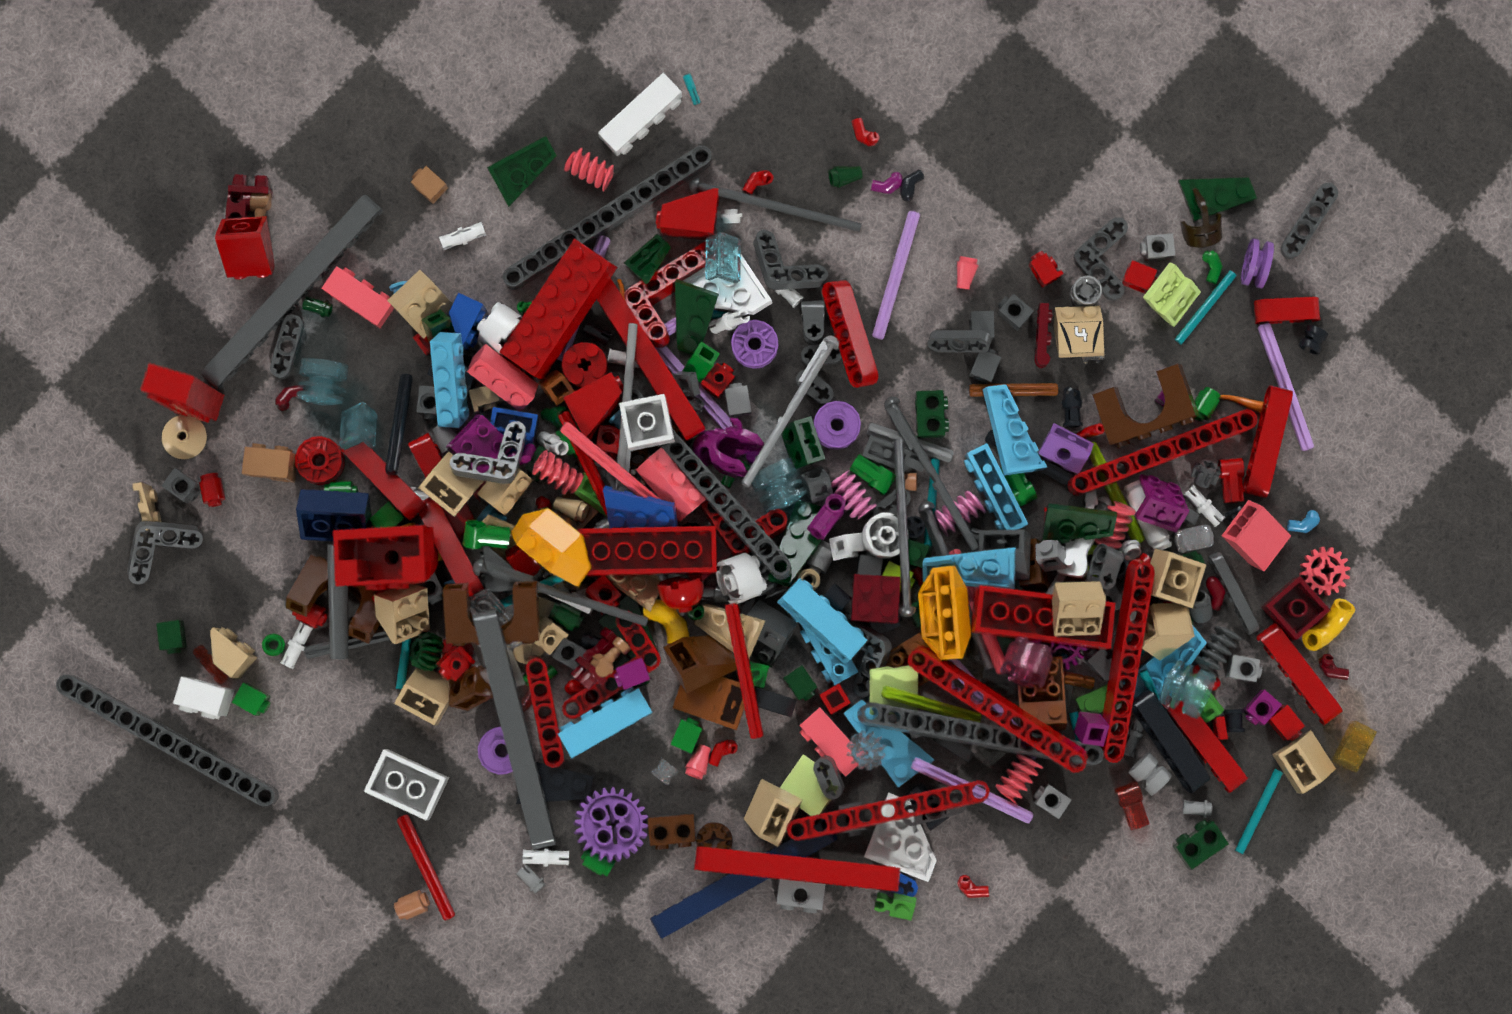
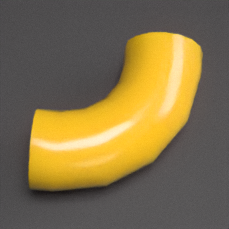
(1329, 625)
(675, 626)

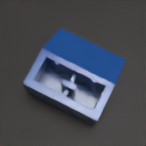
(465, 318)
(502, 417)

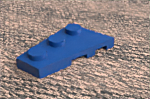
(634, 511)

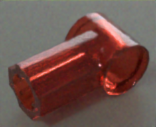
(1131, 802)

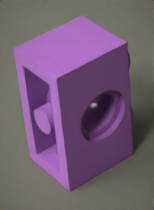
(1062, 438)

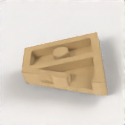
(147, 502)

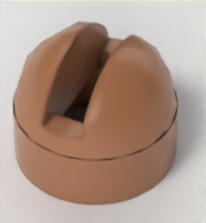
(911, 481)

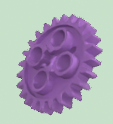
(630, 821)

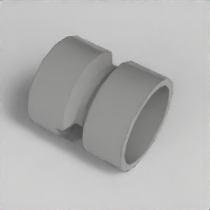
(1085, 291)
(1150, 773)

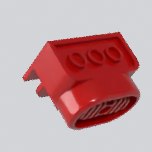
(367, 555)

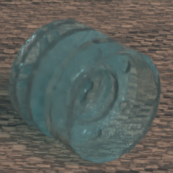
(322, 381)
(779, 487)
(1188, 689)

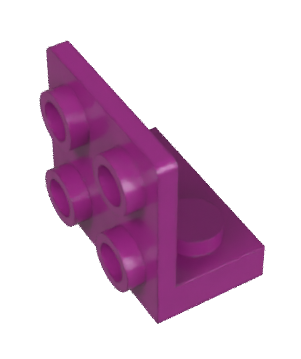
(478, 439)
(1163, 504)

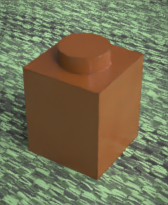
(556, 386)

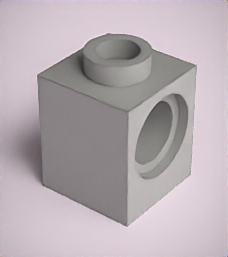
(1166, 241)
(737, 400)
(1234, 664)
(1061, 800)

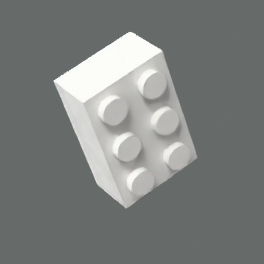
(406, 784)

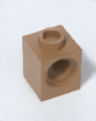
(428, 184)

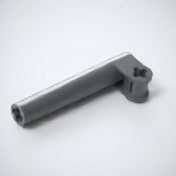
(337, 611)

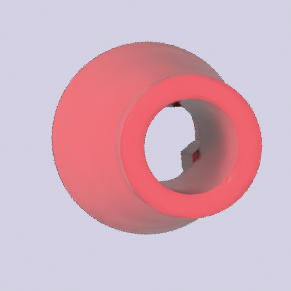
(965, 271)
(698, 762)

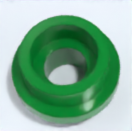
(266, 644)

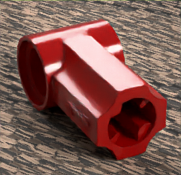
(1231, 475)

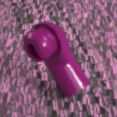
(889, 185)
(527, 453)

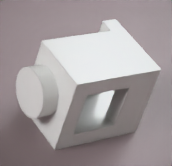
(846, 546)

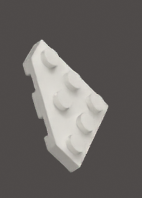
(745, 294)
(901, 845)

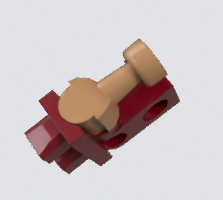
(248, 198)
(598, 661)

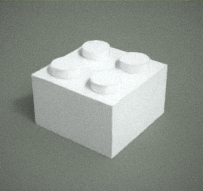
(647, 422)
(202, 696)

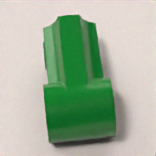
(874, 475)
(1021, 488)
(479, 534)

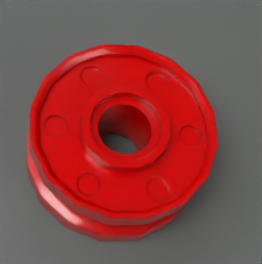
(307, 455)

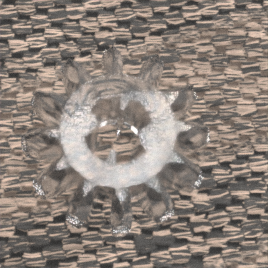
(1194, 538)
(868, 758)

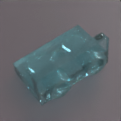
(723, 257)
(358, 426)

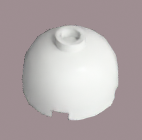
(881, 536)

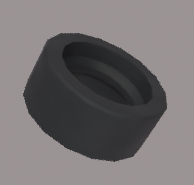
(775, 702)

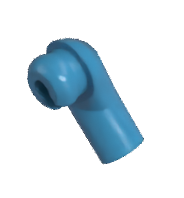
(1308, 523)

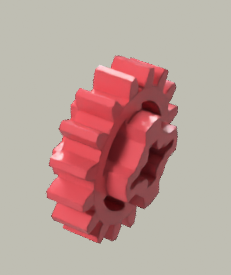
(1324, 561)

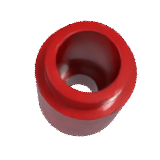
(212, 489)
(315, 618)

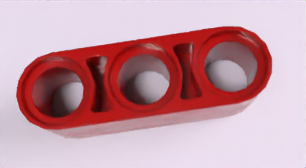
(1287, 309)

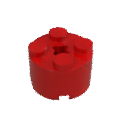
(581, 353)

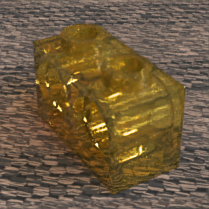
(1353, 746)

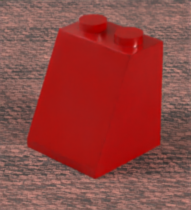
(690, 216)
(245, 247)
(595, 403)

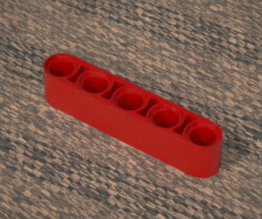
(850, 333)
(1267, 441)
(427, 458)
(390, 485)
(450, 547)
(1300, 673)
(548, 721)
(1208, 748)

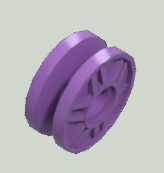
(1257, 263)
(754, 330)
(846, 415)
(488, 752)

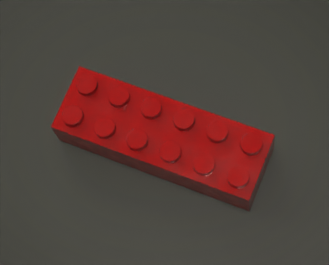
(558, 309)
(182, 393)
(651, 550)
(1029, 616)

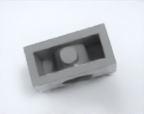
(811, 904)

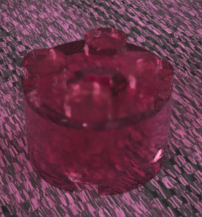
(1027, 663)

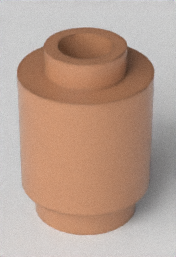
(412, 905)

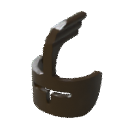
(1189, 232)

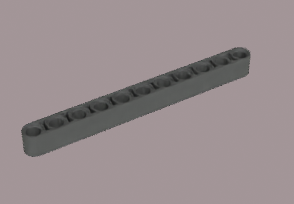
(614, 208)
(289, 293)
(726, 510)
(514, 728)
(969, 731)
(156, 738)

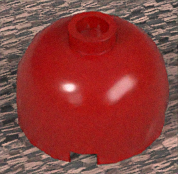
(681, 592)

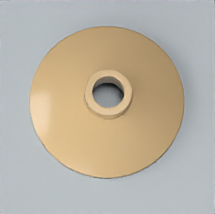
(194, 440)

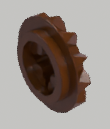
(721, 832)

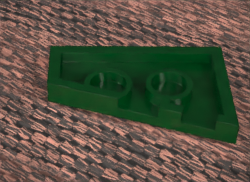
(693, 314)

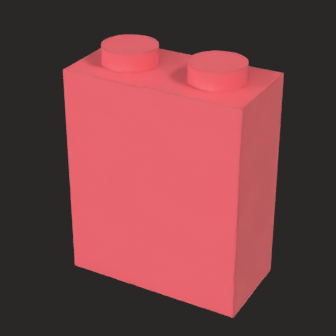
(1256, 535)

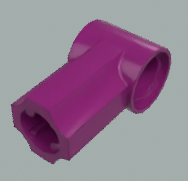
(827, 517)

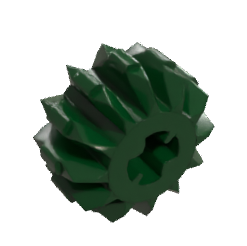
(426, 651)

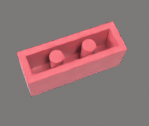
(358, 296)
(502, 377)
(670, 483)
(829, 740)

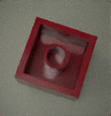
(875, 598)
(1295, 608)

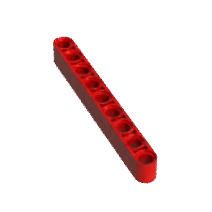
(651, 362)
(1172, 448)
(1121, 650)
(1003, 719)
(876, 809)
(797, 868)

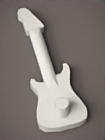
(1078, 550)

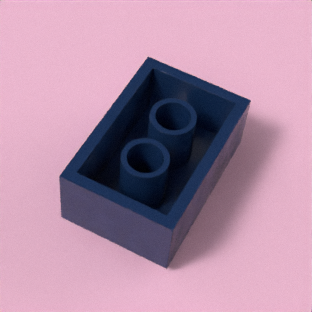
(327, 511)

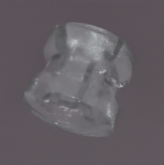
(664, 771)

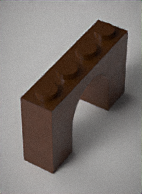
(1178, 408)
(314, 581)
(522, 627)

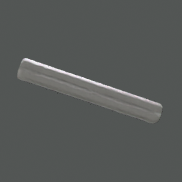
(932, 450)

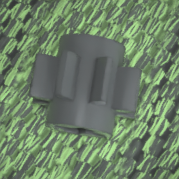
(1205, 473)

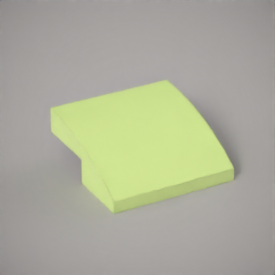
(1172, 294)
(901, 678)
(804, 784)

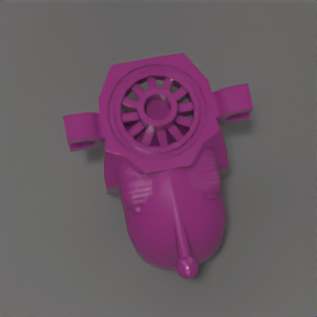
(725, 446)

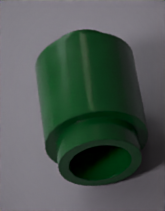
(566, 616)

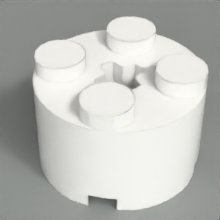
(498, 326)
(740, 578)

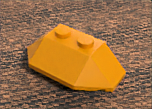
(553, 544)
(945, 613)

